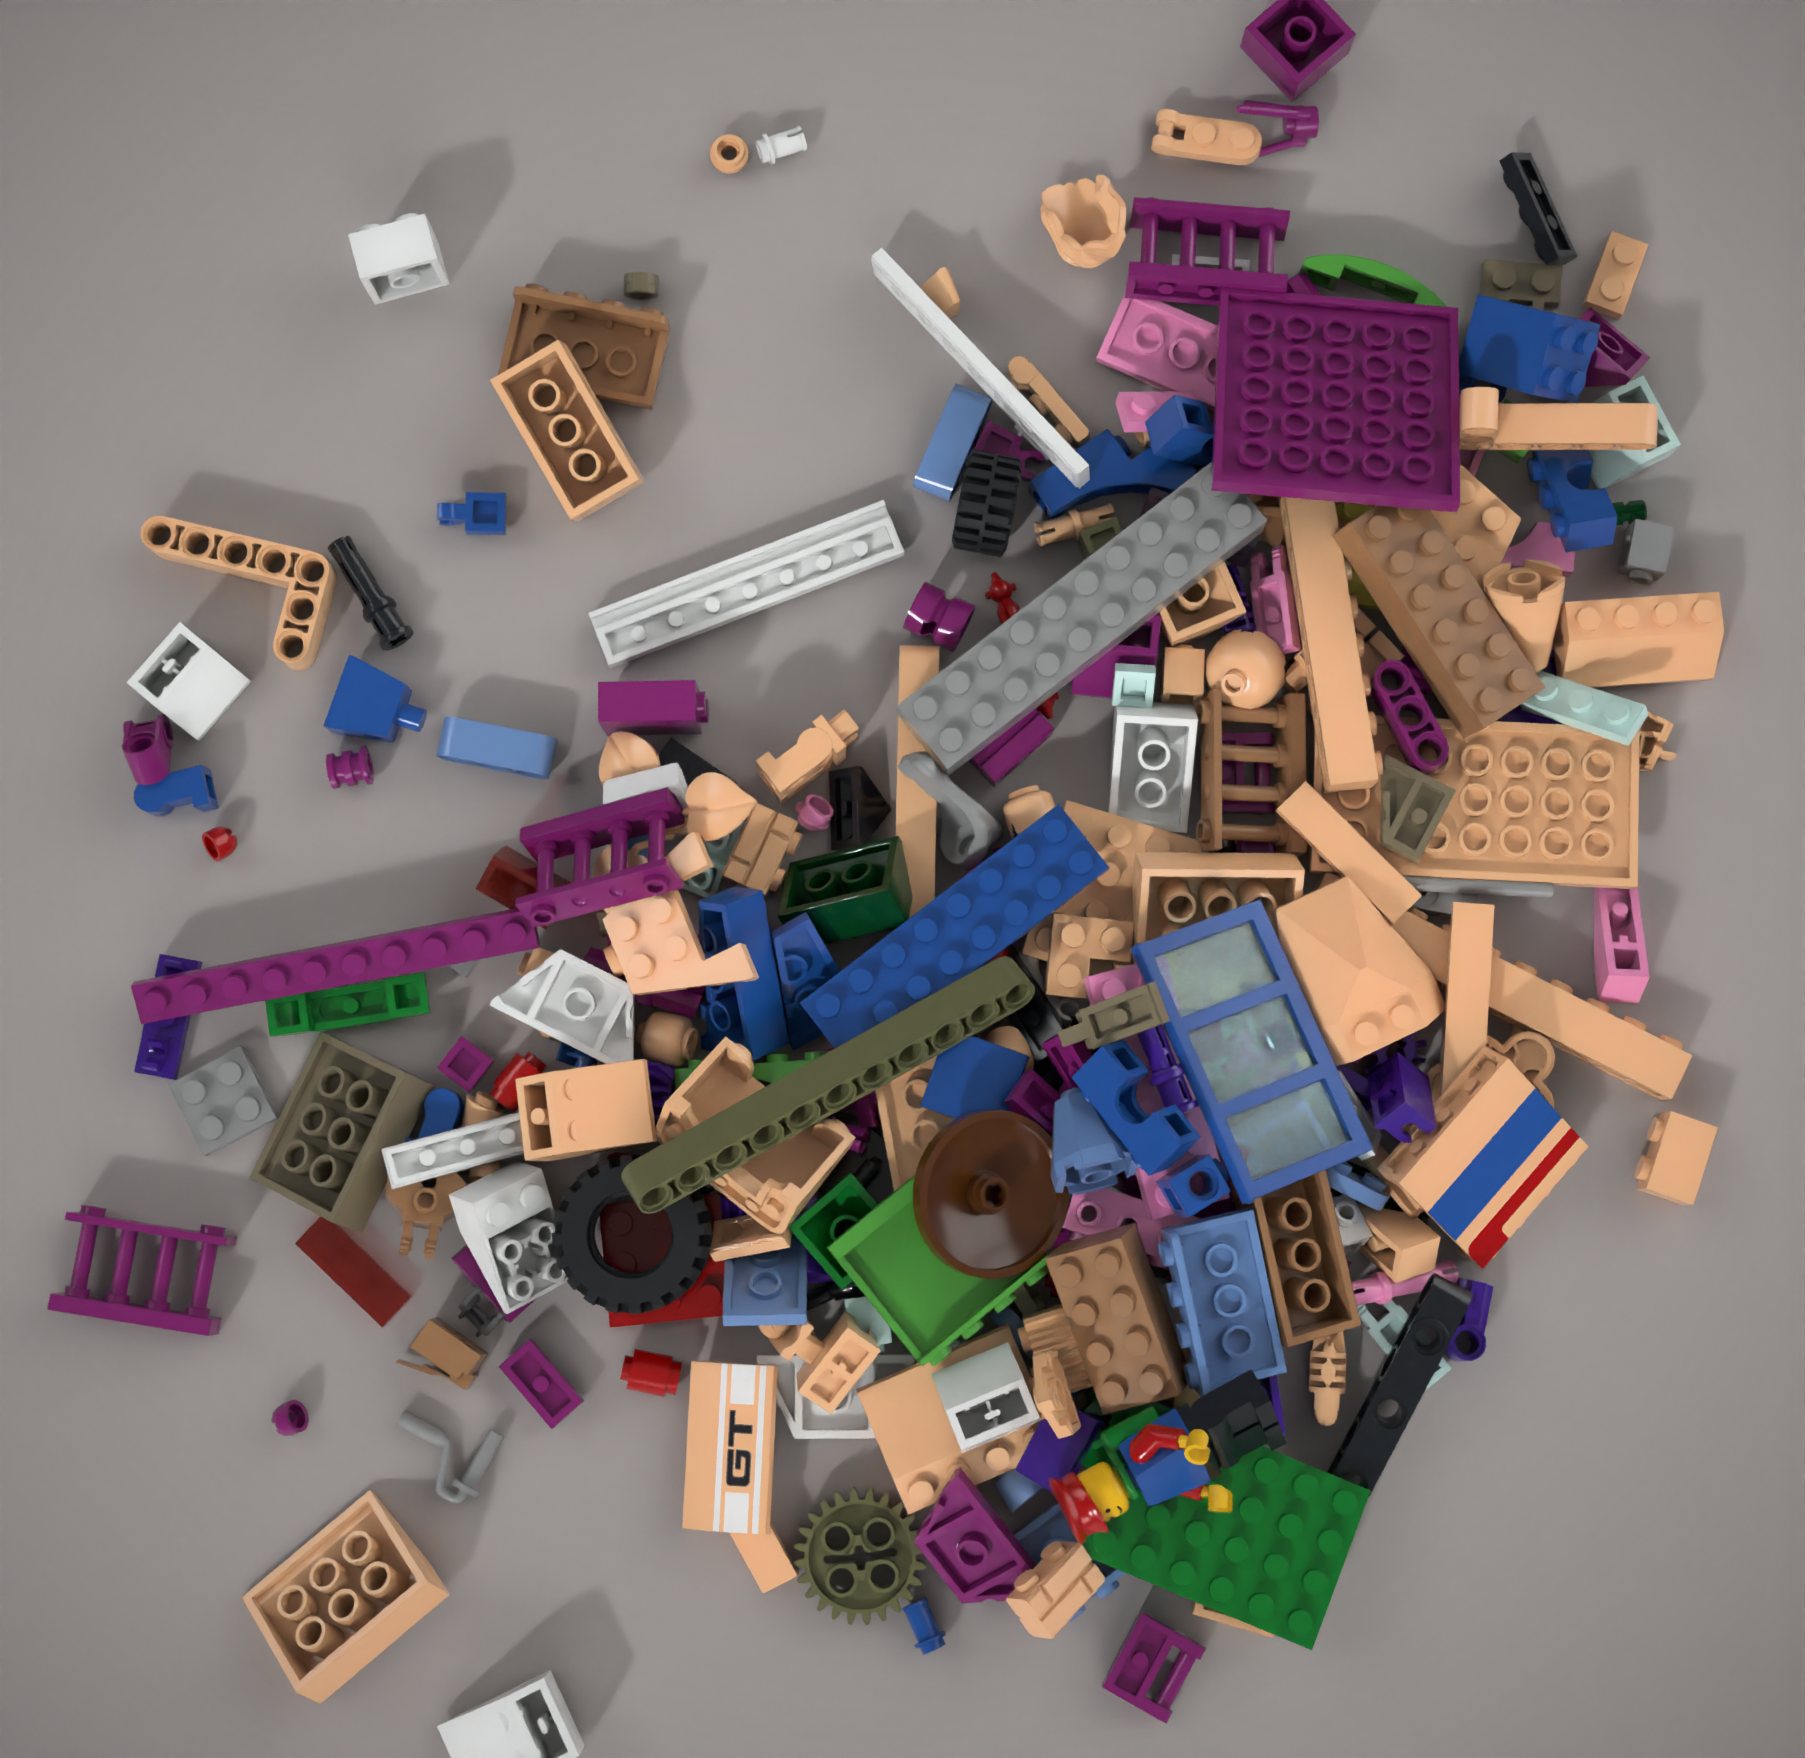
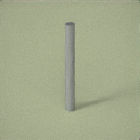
(1480, 886)

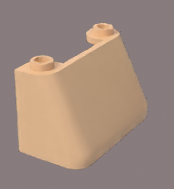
(777, 1182)

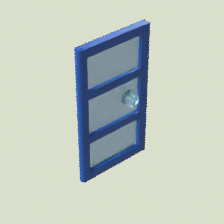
(1252, 1051)

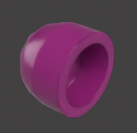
(298, 1414)

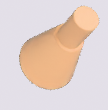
(480, 1109)

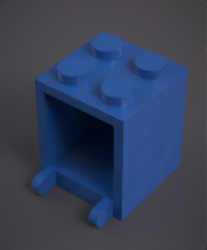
(1526, 350)

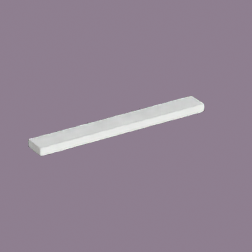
(980, 369)

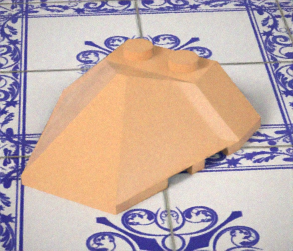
(1355, 971)

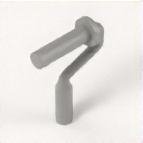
(437, 1437)

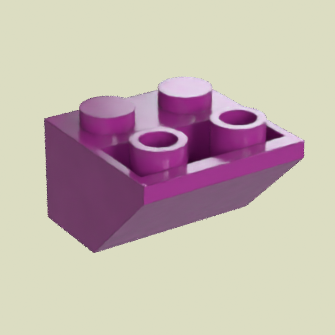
(1137, 648)

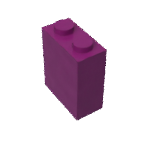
(652, 707)

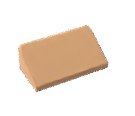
(766, 1558)

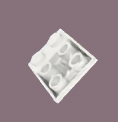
(510, 1232)
(516, 1724)

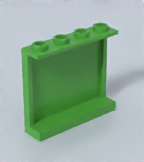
(911, 1287)

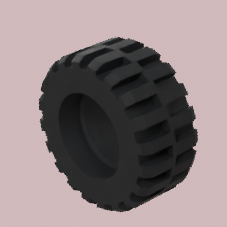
(600, 1281)

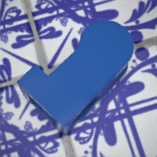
(178, 789)
(442, 1111)

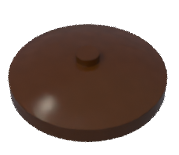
(988, 1194)

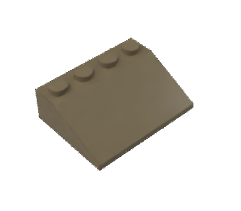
(334, 1129)

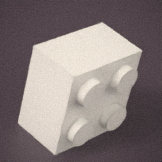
(398, 258)

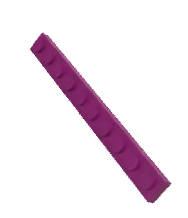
(333, 965)

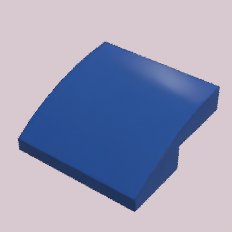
(973, 1078)

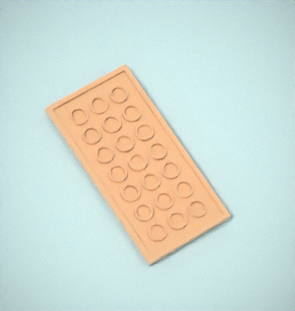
(1524, 807)

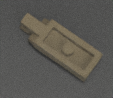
(1117, 1018)

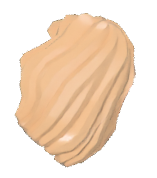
(1084, 220)

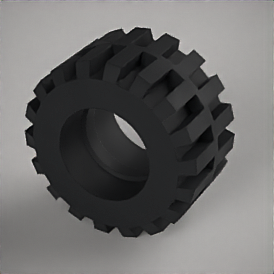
(987, 503)

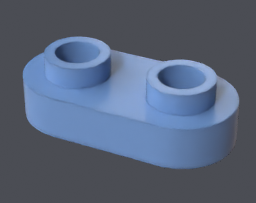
(1365, 1189)

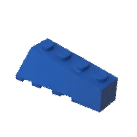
(741, 1010)

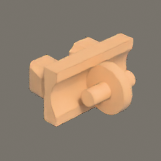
(794, 1340)

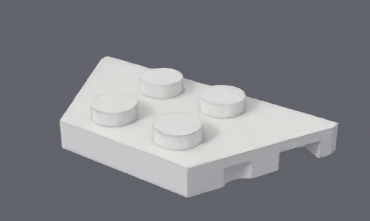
(575, 1007)
(813, 1422)

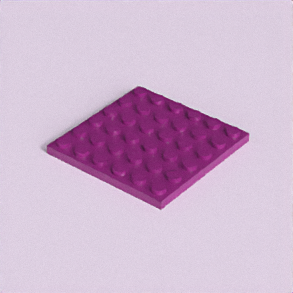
(1337, 400)

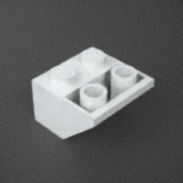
(188, 681)
(985, 1397)

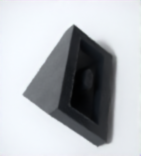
(856, 807)

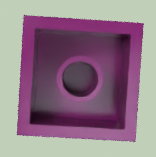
(1297, 43)

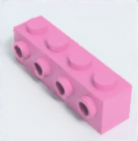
(1108, 1210)

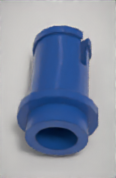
(924, 1626)

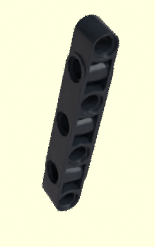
(1401, 1379)

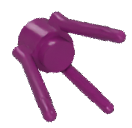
(1298, 121)

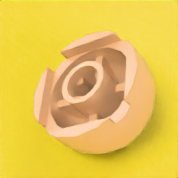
(1245, 668)

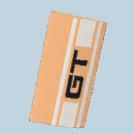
(730, 1447)

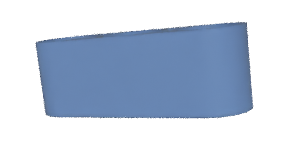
(952, 442)
(496, 747)

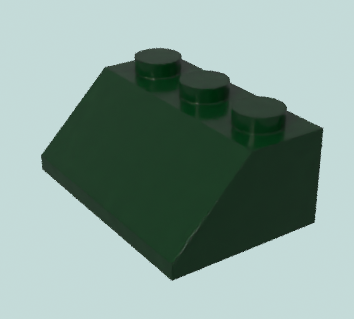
(850, 890)

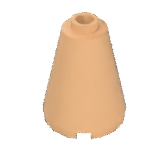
(1528, 605)

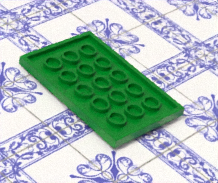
(1261, 1562)

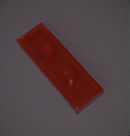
(354, 1270)

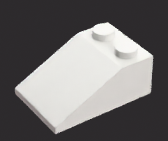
(1153, 764)

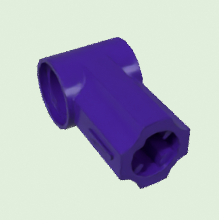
(1473, 1321)

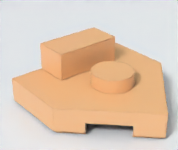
(1053, 1394)

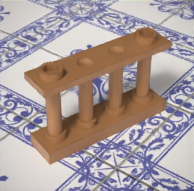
(1286, 755)

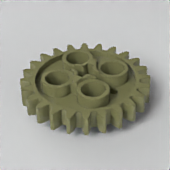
(864, 1594)

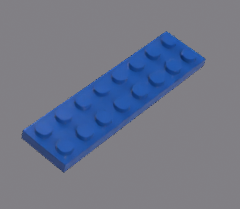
(960, 928)

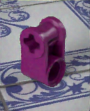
(148, 749)

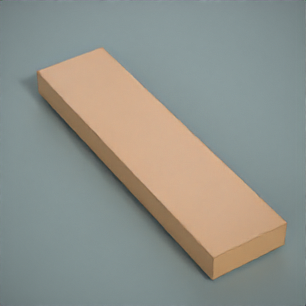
(1348, 852)

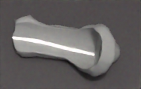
(965, 823)

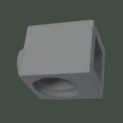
(1645, 551)

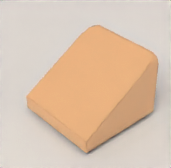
(943, 292)

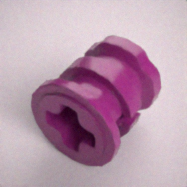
(350, 768)

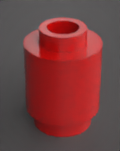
(505, 1083)
(651, 1373)

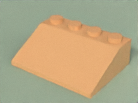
(1190, 887)
(919, 1436)
(344, 1598)

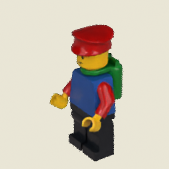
(1169, 1455)

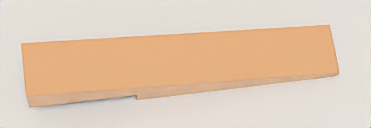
(1466, 988)

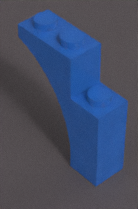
(1109, 475)

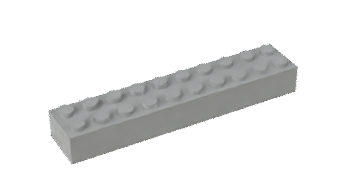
(1079, 619)

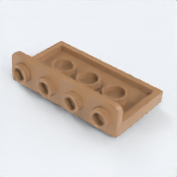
(612, 344)

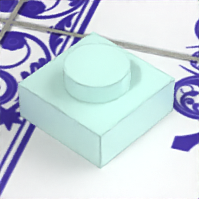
(1133, 685)

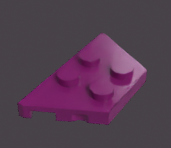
(971, 1544)

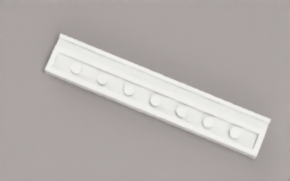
(746, 584)

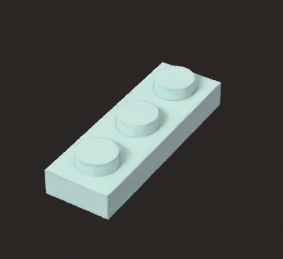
(1587, 709)

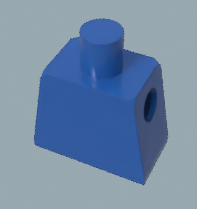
(371, 704)

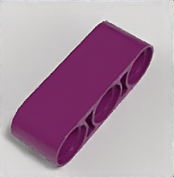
(1409, 698)

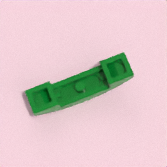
(349, 1006)

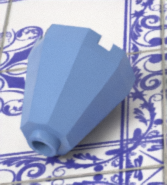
(1084, 1148)

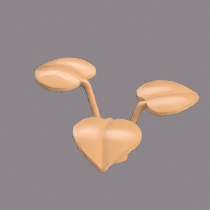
(712, 799)

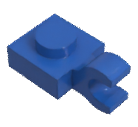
(481, 514)

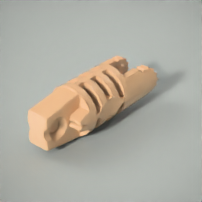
(1327, 1376)

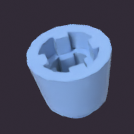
(1016, 1489)

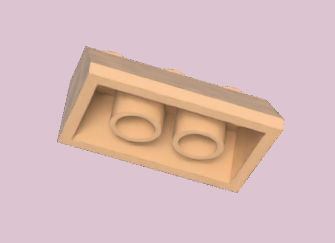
(1201, 609)

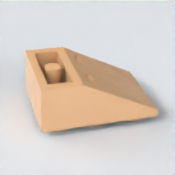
(585, 1110)

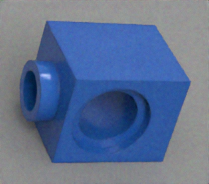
(1177, 1189)

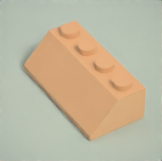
(1639, 639)

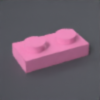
(1138, 407)

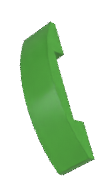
(1370, 274)

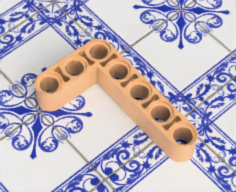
(1553, 425)
(256, 568)

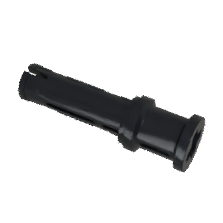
(378, 608)

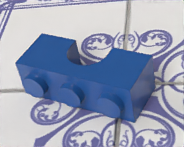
(1182, 431)
(1577, 515)
(1110, 1086)

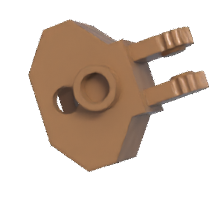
(424, 1209)

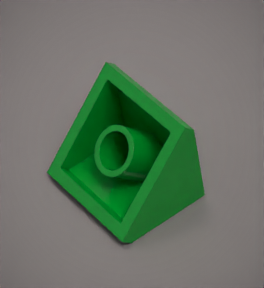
(828, 1219)

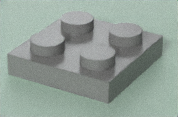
(223, 1101)

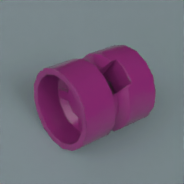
(939, 616)

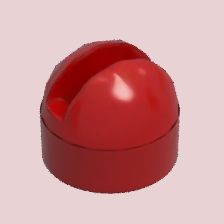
(219, 843)

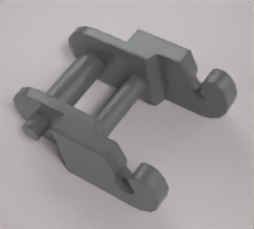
(469, 1304)

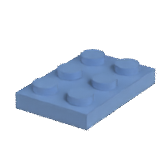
(766, 1288)

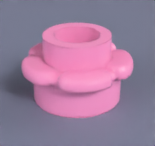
(814, 813)

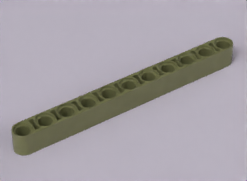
(826, 1085)

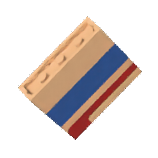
(1487, 1159)

